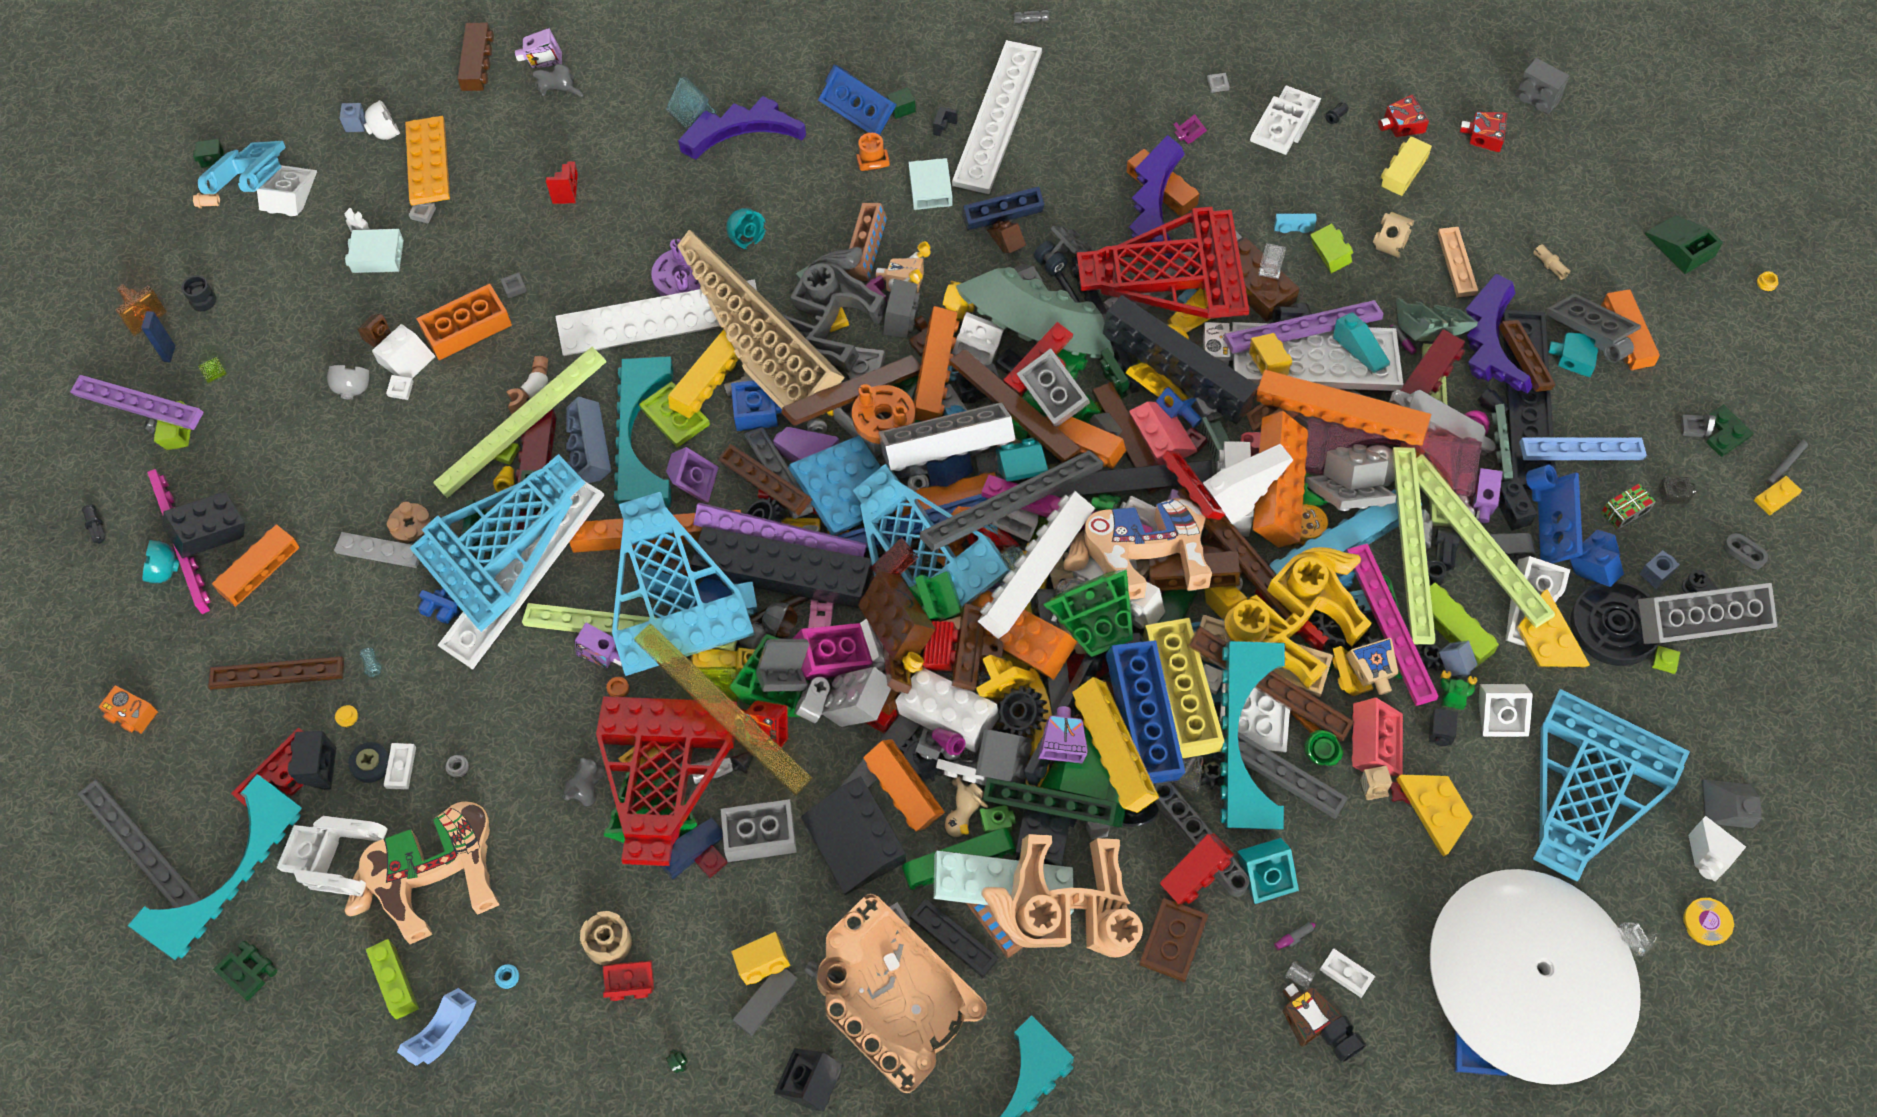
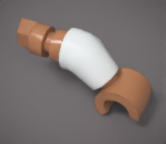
(536, 381)

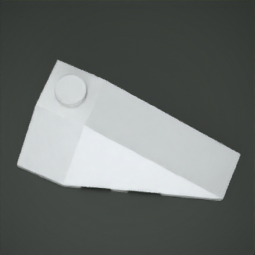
(1243, 483)
(1542, 577)

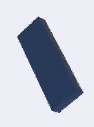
(158, 336)

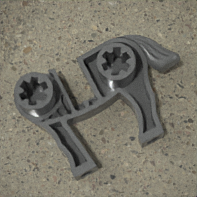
(822, 293)

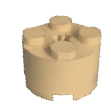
(598, 929)

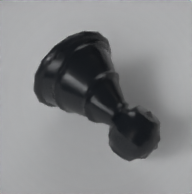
(742, 761)

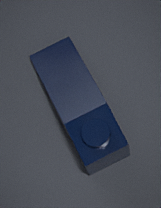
(692, 845)

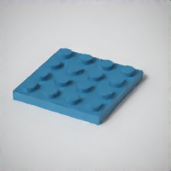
(830, 482)

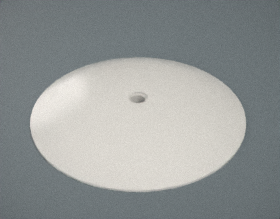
(1498, 1002)

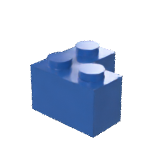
(1599, 559)

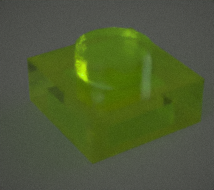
(212, 370)

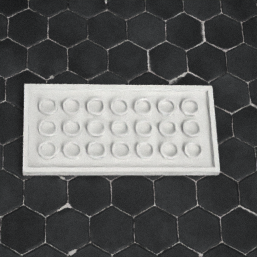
(1328, 363)

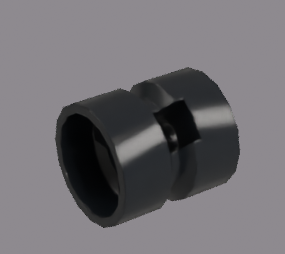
(198, 293)
(1342, 1037)

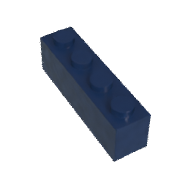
(1003, 208)

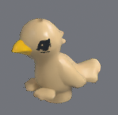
(967, 802)

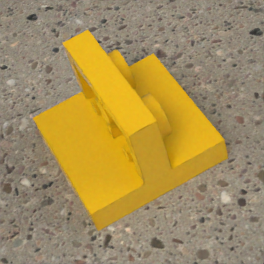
(1003, 678)

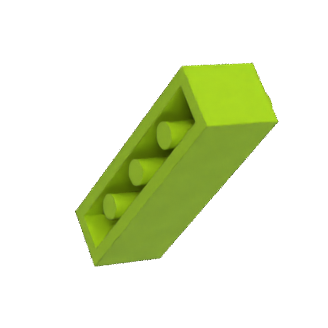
(1458, 626)

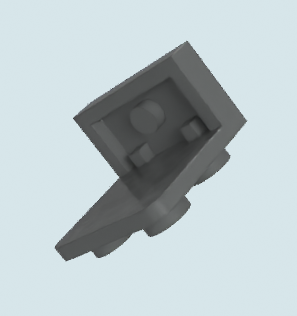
(781, 665)

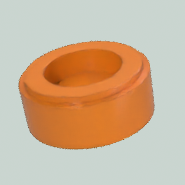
(618, 687)

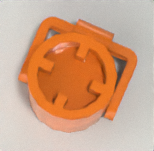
(872, 152)

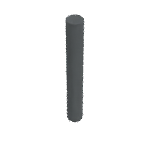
(1789, 460)

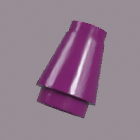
(950, 741)

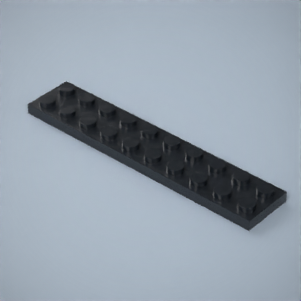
(1532, 412)

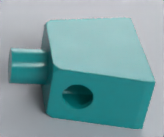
(1576, 353)

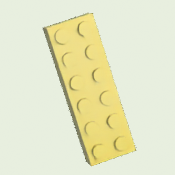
(1187, 688)

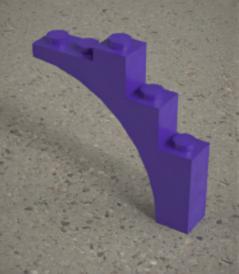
(737, 120)
(1154, 175)
(1484, 338)

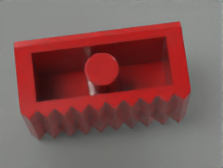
(940, 649)

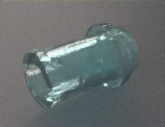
(372, 667)

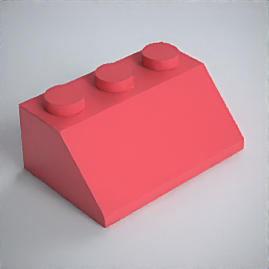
(1161, 431)
(1377, 736)

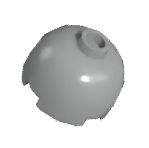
(347, 381)

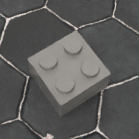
(1355, 467)

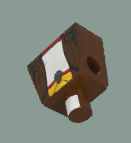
(1307, 1013)

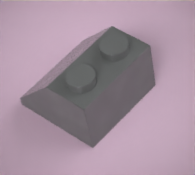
(1003, 756)

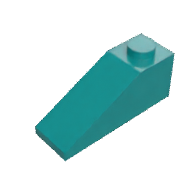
(1360, 342)

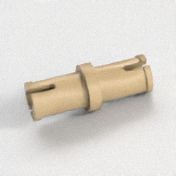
(1551, 262)

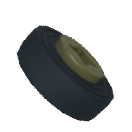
(377, 762)

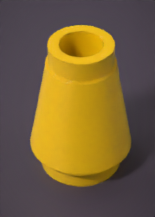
(504, 479)

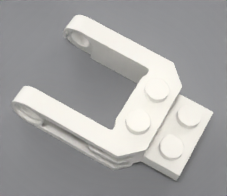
(313, 848)

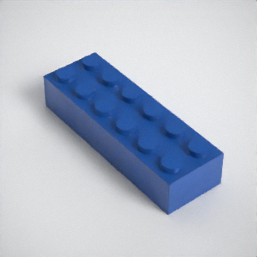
(1146, 707)

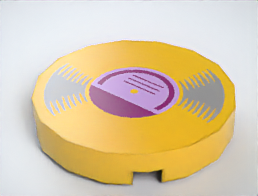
(1708, 921)

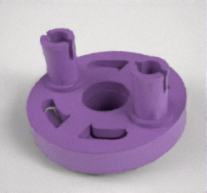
(672, 266)

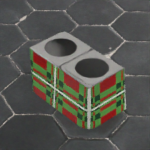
(1627, 505)

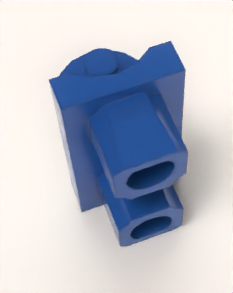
(439, 600)

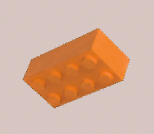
(464, 321)

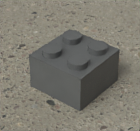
(1542, 86)
(901, 309)

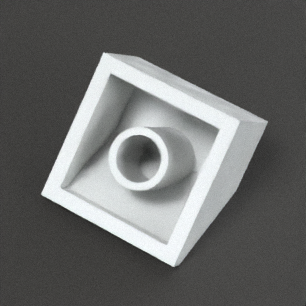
(403, 353)
(1505, 709)
(1713, 849)

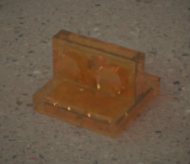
(136, 306)

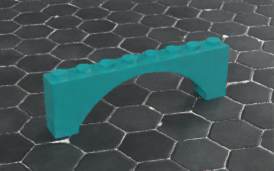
(639, 381)
(1243, 801)
(175, 928)
(1041, 1064)

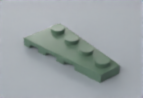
(1501, 438)

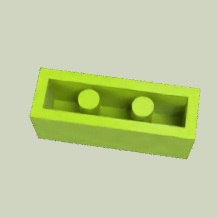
(392, 979)

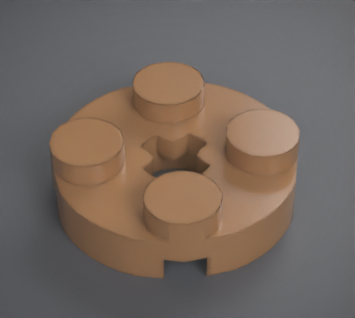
(407, 511)

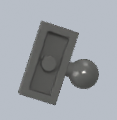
(930, 748)

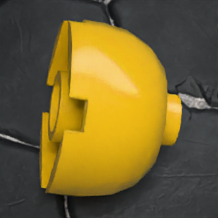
(954, 302)

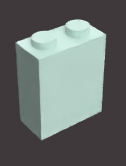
(930, 184)
(374, 250)

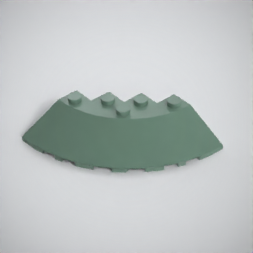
(1034, 310)

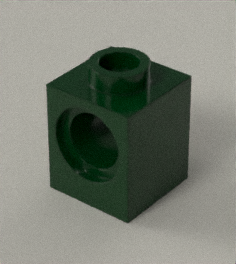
(208, 152)

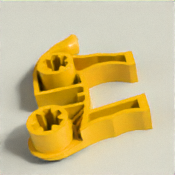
(1301, 586)

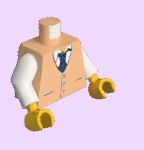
(906, 269)

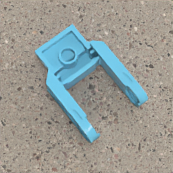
(255, 162)

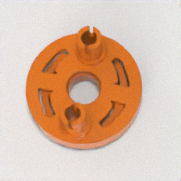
(877, 400)

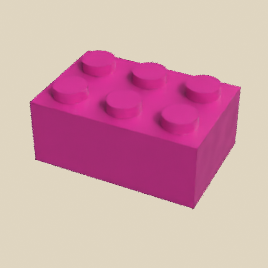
(834, 650)

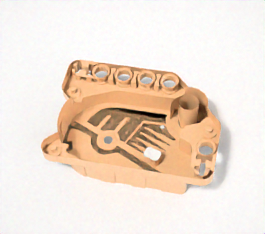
(909, 1014)

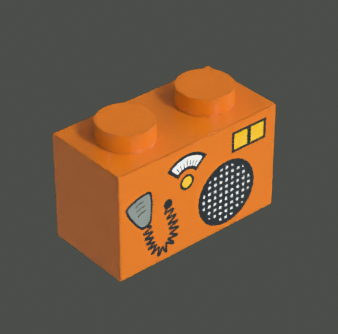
(128, 710)

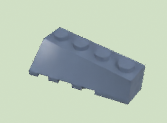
(587, 440)

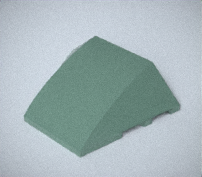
(1427, 323)

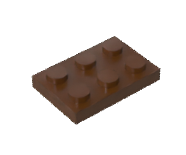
(1173, 940)

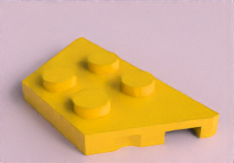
(1553, 641)
(1437, 807)

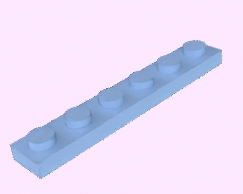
(1582, 449)

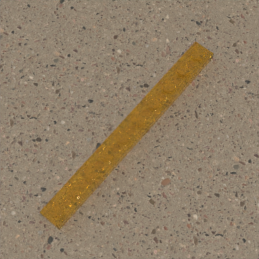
(723, 709)

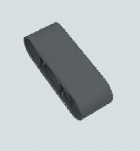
(1514, 545)

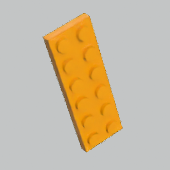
(427, 160)

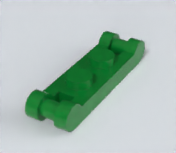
(1105, 502)

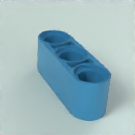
(670, 596)

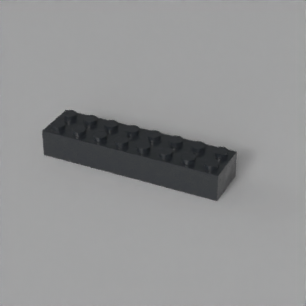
(1179, 359)
(785, 567)

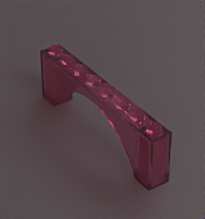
(1452, 456)

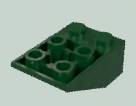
(1685, 242)

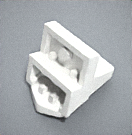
(979, 338)

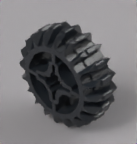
(1333, 628)

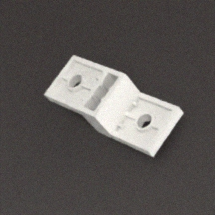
(1285, 120)

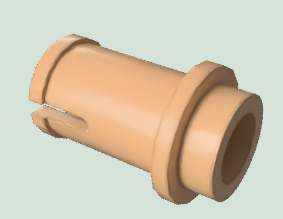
(206, 200)

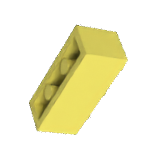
(1405, 165)

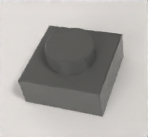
(513, 285)

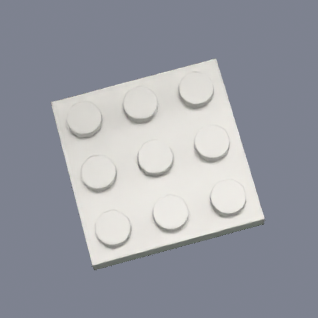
(1263, 721)

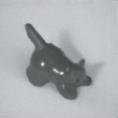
(558, 79)
(583, 782)

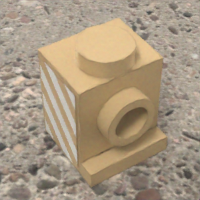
(1376, 782)

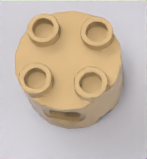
(1389, 223)

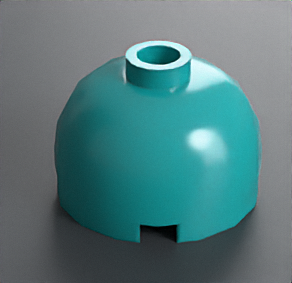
(745, 223)
(159, 562)

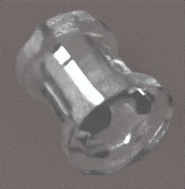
(1300, 975)

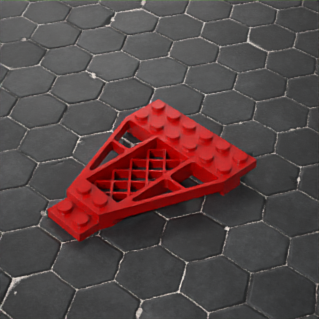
(1217, 257)
(653, 725)

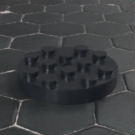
(1594, 626)

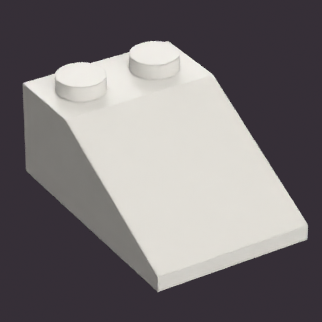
(286, 190)

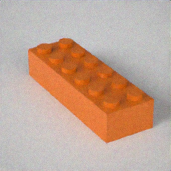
(1281, 508)
(1033, 641)

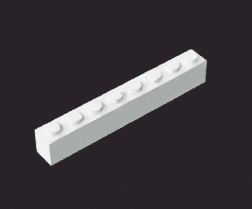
(1035, 565)

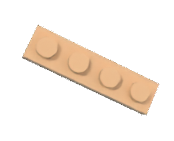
(1457, 262)

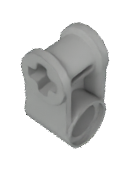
(813, 699)

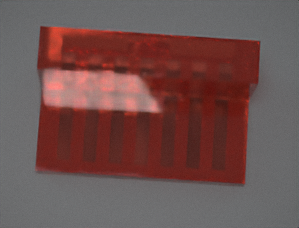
(896, 559)

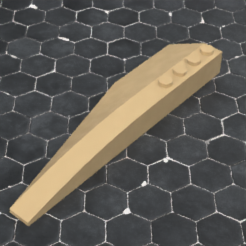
(762, 338)

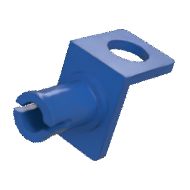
(1179, 407)

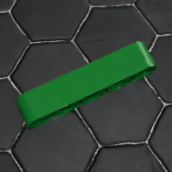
(992, 845)

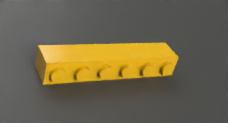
(703, 377)
(1115, 745)

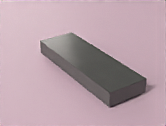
(765, 1001)

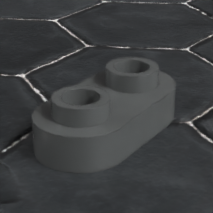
(1746, 550)

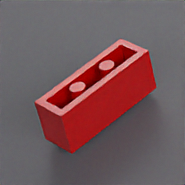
(1197, 869)

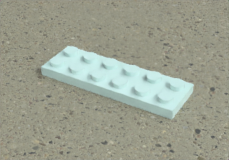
(964, 876)

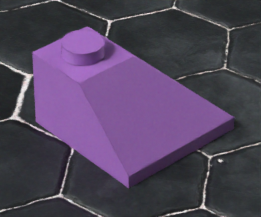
(692, 473)

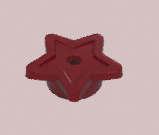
(1397, 795)

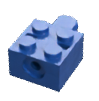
(753, 407)

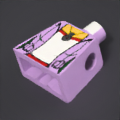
(540, 50)

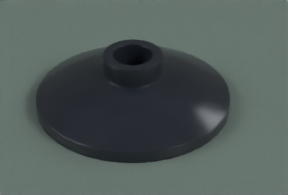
(1141, 818)

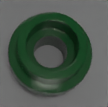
(677, 1061)

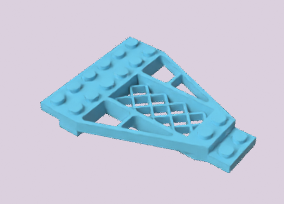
(971, 571)
(464, 575)
(689, 629)
(1614, 743)

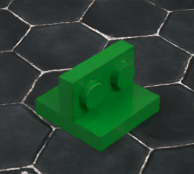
(937, 596)

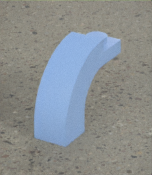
(442, 1029)

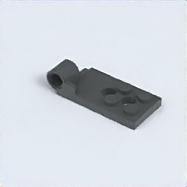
(1597, 322)

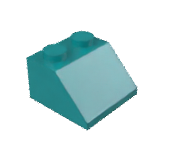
(1021, 460)
(1269, 870)

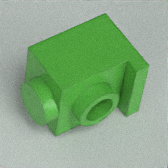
(990, 824)

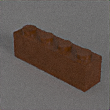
(474, 57)
(1168, 571)

